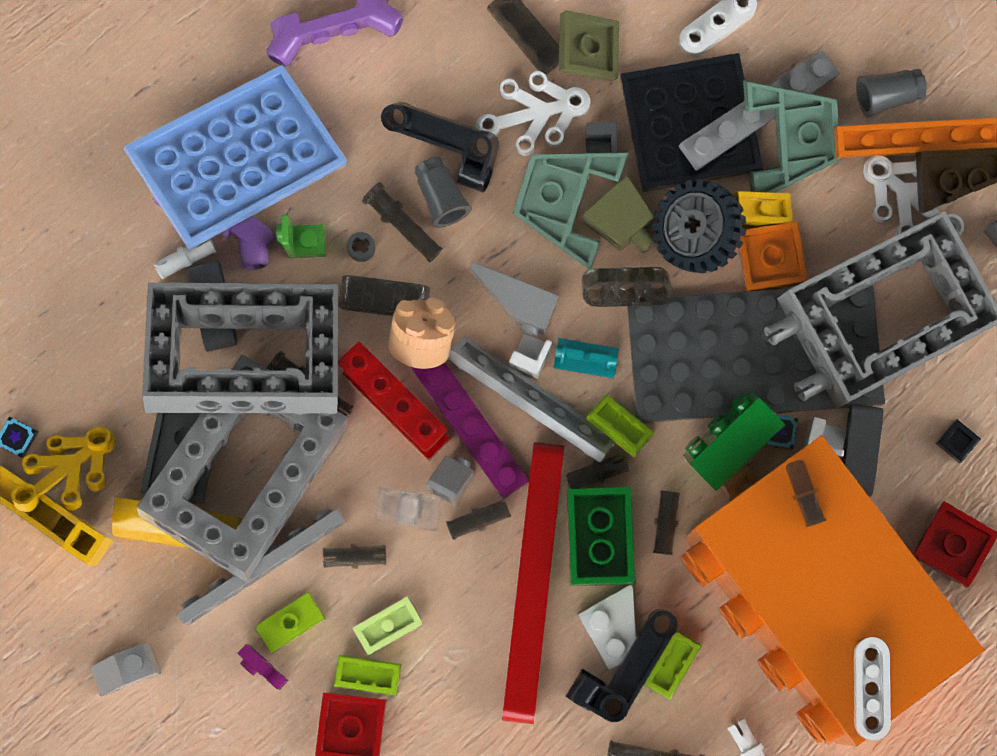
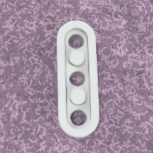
(711, 33)
(879, 703)

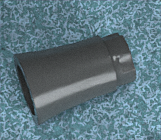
(889, 90)
(441, 193)

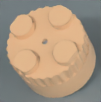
(421, 333)

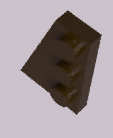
(953, 174)

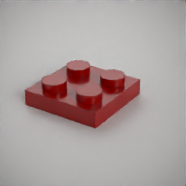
(955, 544)
(350, 725)

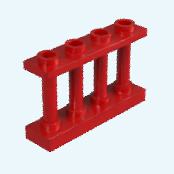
(393, 400)

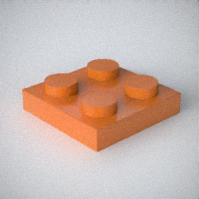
(772, 257)

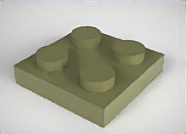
(588, 46)

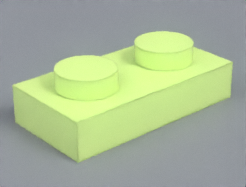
(387, 626)

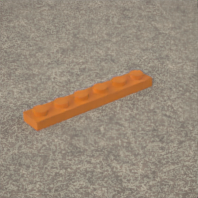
(914, 137)

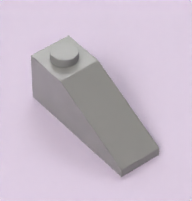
(522, 302)

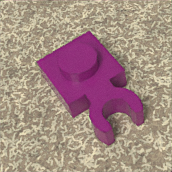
(255, 662)

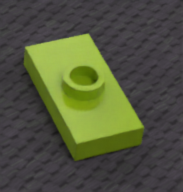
(620, 425)
(290, 622)
(673, 665)
(367, 675)

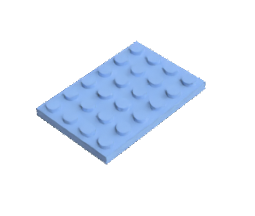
(235, 156)

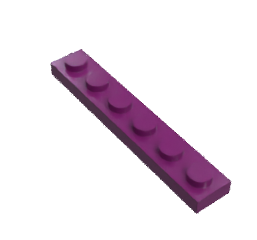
(472, 429)

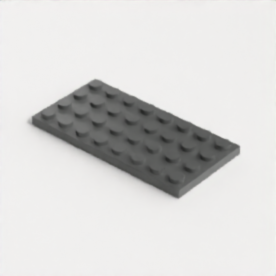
(712, 347)

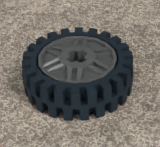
(699, 247)

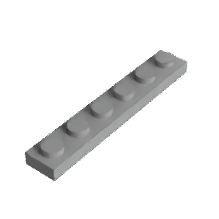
(739, 124)
(530, 398)
(274, 557)

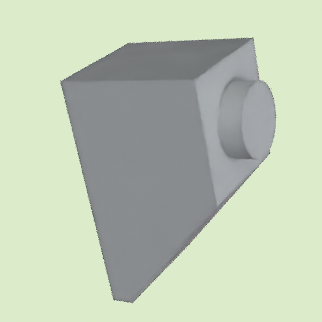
(451, 479)
(125, 669)

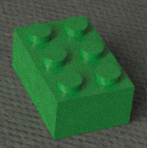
(732, 439)
(600, 536)

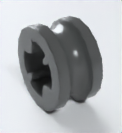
(363, 237)

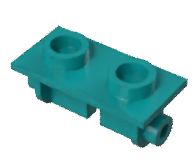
(586, 358)

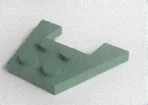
(803, 134)
(554, 192)

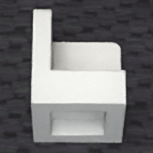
(530, 356)
(833, 435)

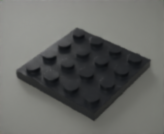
(677, 102)

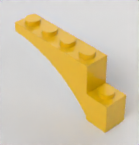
(57, 523)

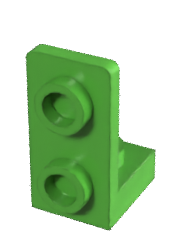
(301, 240)

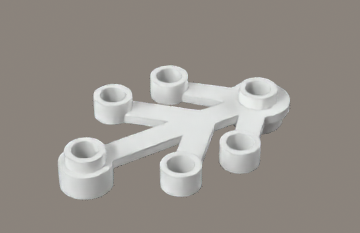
(538, 111)
(905, 192)

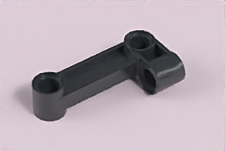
(451, 135)
(630, 676)

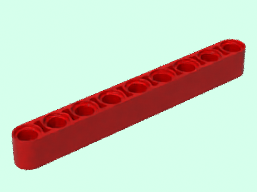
(533, 583)

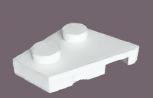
(612, 626)

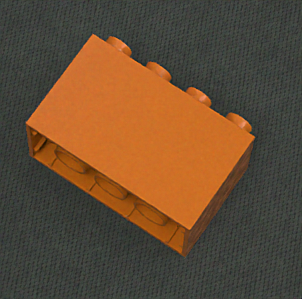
(824, 591)

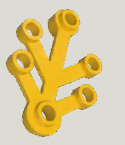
(66, 466)

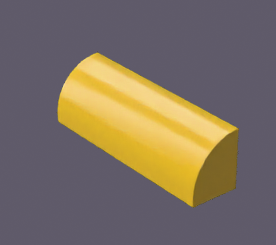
(129, 525)

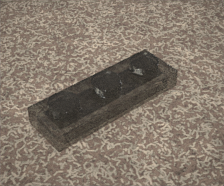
(526, 33)

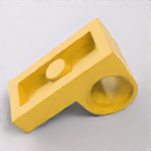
(764, 208)

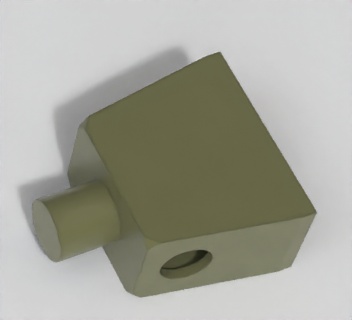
(621, 217)

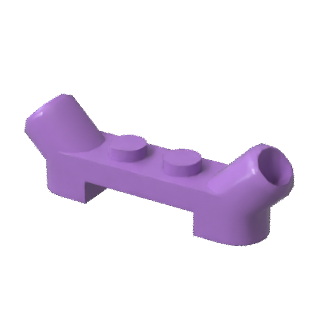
(291, 34)
(253, 241)

